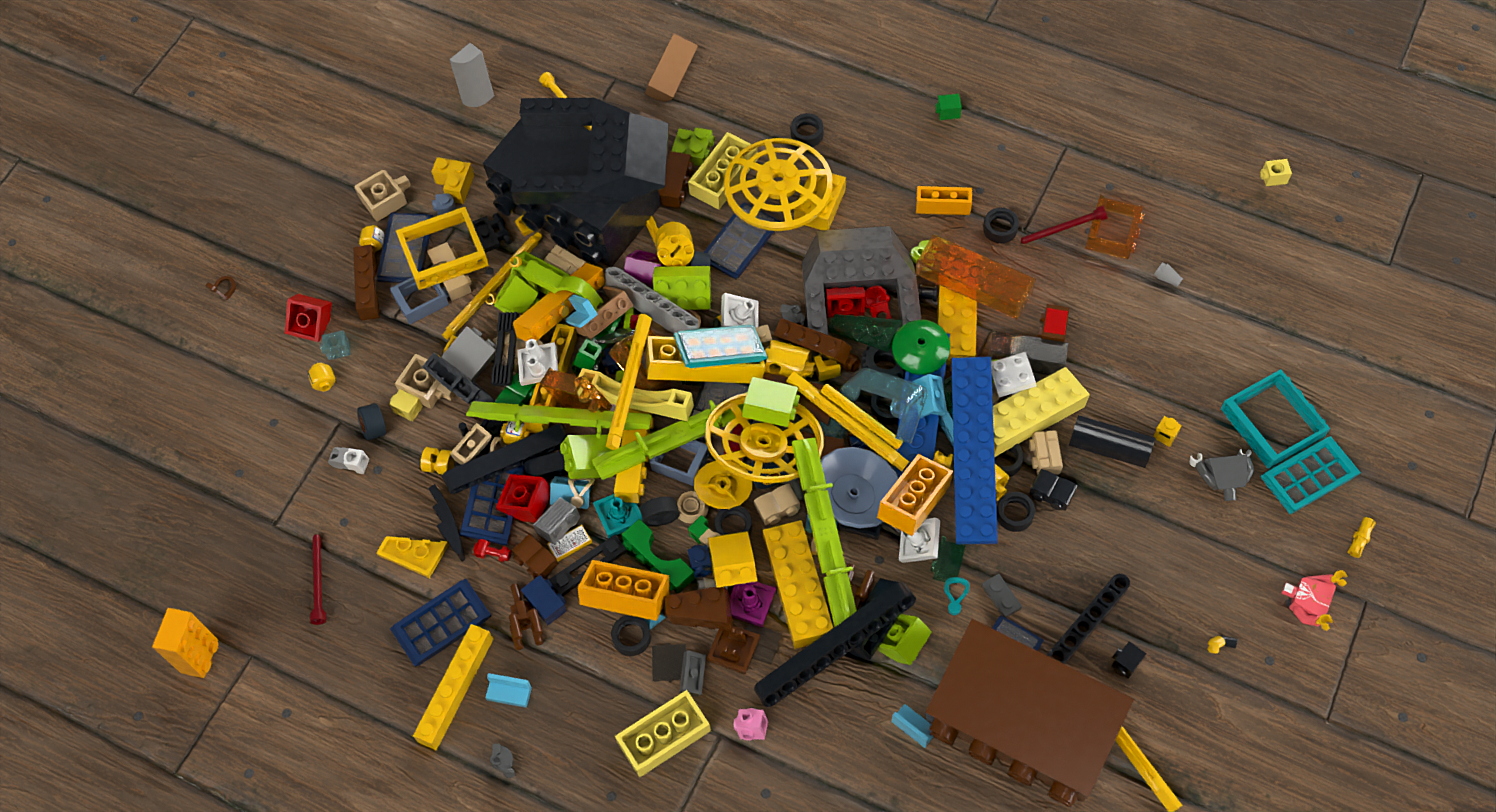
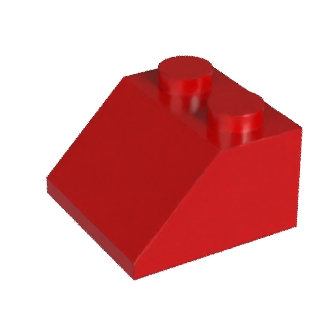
(845, 301)
(307, 317)
(524, 497)

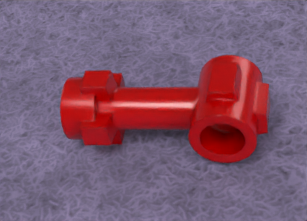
(482, 548)

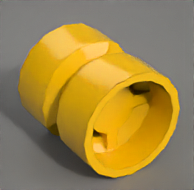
(433, 460)

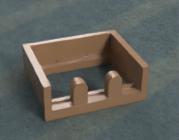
(607, 313)

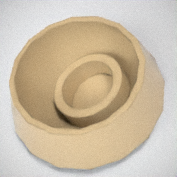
(691, 507)

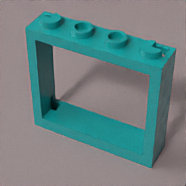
(1252, 435)

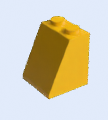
(732, 559)

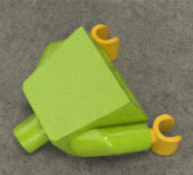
(516, 293)

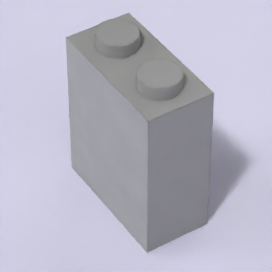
(470, 353)

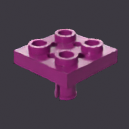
(751, 602)

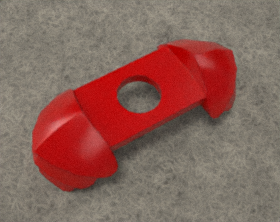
(877, 301)

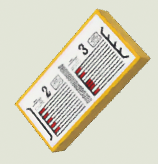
(570, 543)

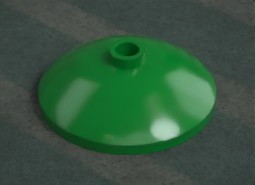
(921, 358)

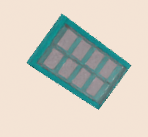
(720, 346)
(1310, 475)

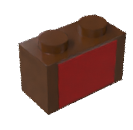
(1054, 323)

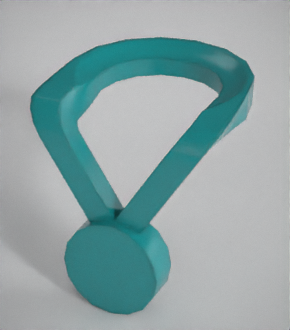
(954, 607)

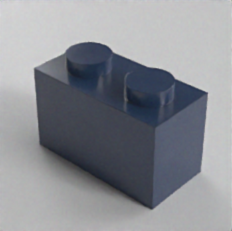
(544, 599)

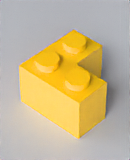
(455, 177)

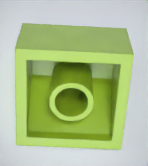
(905, 639)

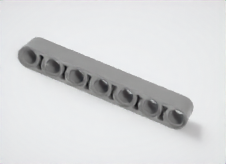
(650, 302)

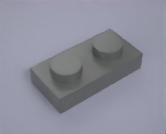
(1001, 596)
(692, 673)

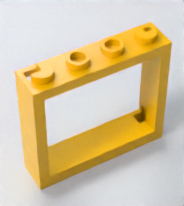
(449, 269)

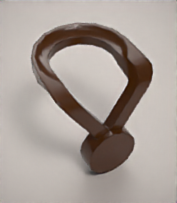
(213, 288)

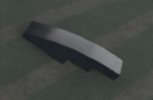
(455, 380)
(448, 526)

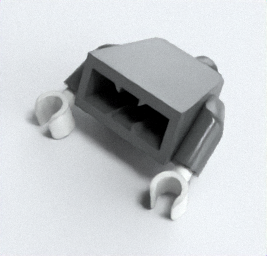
(1225, 472)

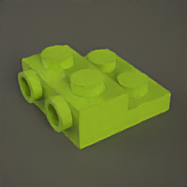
(694, 143)

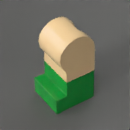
(700, 532)

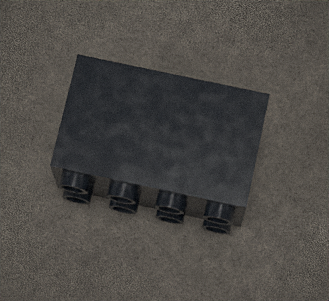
(597, 230)

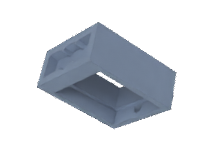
(408, 287)
(702, 454)

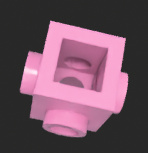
(751, 724)

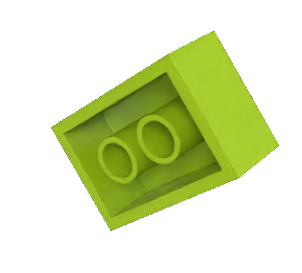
(684, 285)

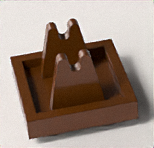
(734, 649)

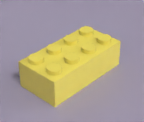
(708, 180)
(663, 733)

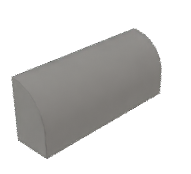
(472, 76)

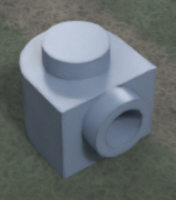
(443, 204)

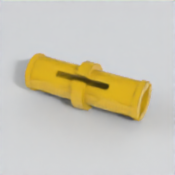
(1361, 537)

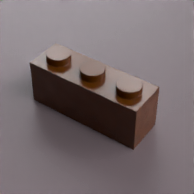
(677, 178)

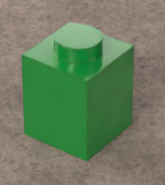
(948, 107)

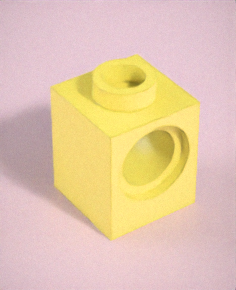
(1276, 172)
(405, 405)

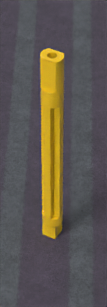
(628, 382)
(848, 421)
(1147, 771)

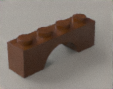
(365, 292)
(816, 341)

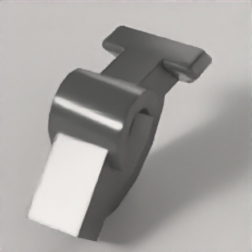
(793, 314)
(502, 760)

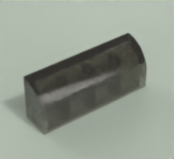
(1043, 354)

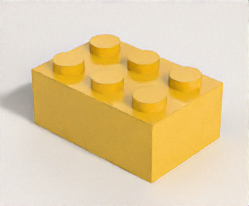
(825, 219)

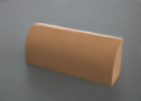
(671, 69)

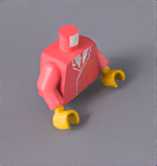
(1313, 597)

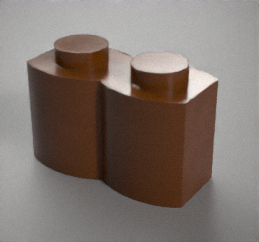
(534, 557)

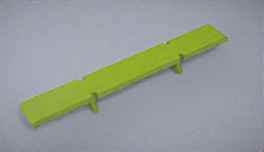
(546, 414)
(658, 442)
(824, 529)

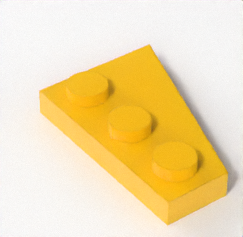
(413, 554)

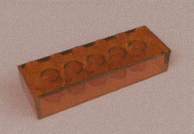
(975, 276)

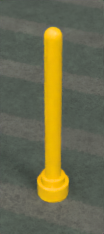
(548, 81)

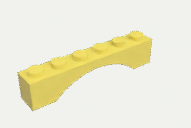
(668, 403)

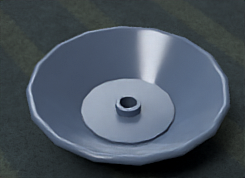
(860, 473)

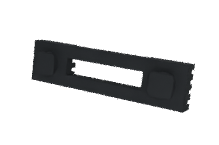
(502, 374)
(564, 582)

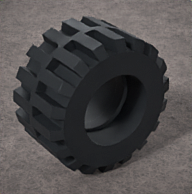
(873, 355)

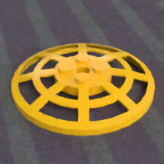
(780, 189)
(750, 442)

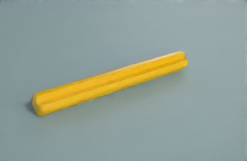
(861, 416)

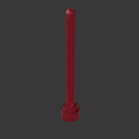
(1098, 214)
(317, 616)

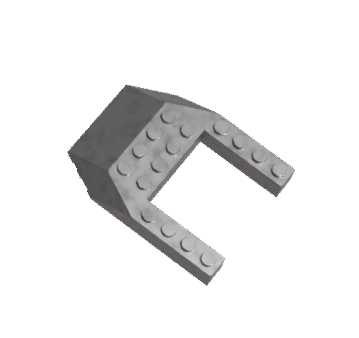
(862, 260)

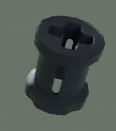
(927, 292)

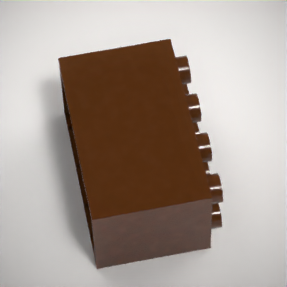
(1027, 713)

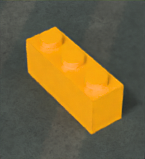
(943, 200)

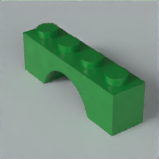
(590, 351)
(639, 540)

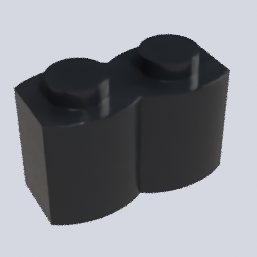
(1053, 489)

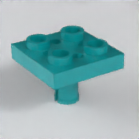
(609, 507)

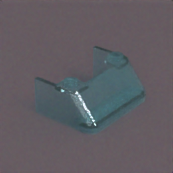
(906, 396)

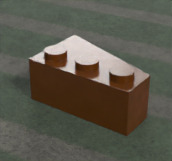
(701, 608)

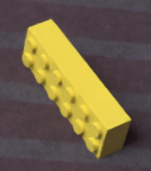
(1036, 409)

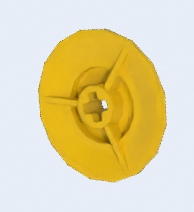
(709, 483)

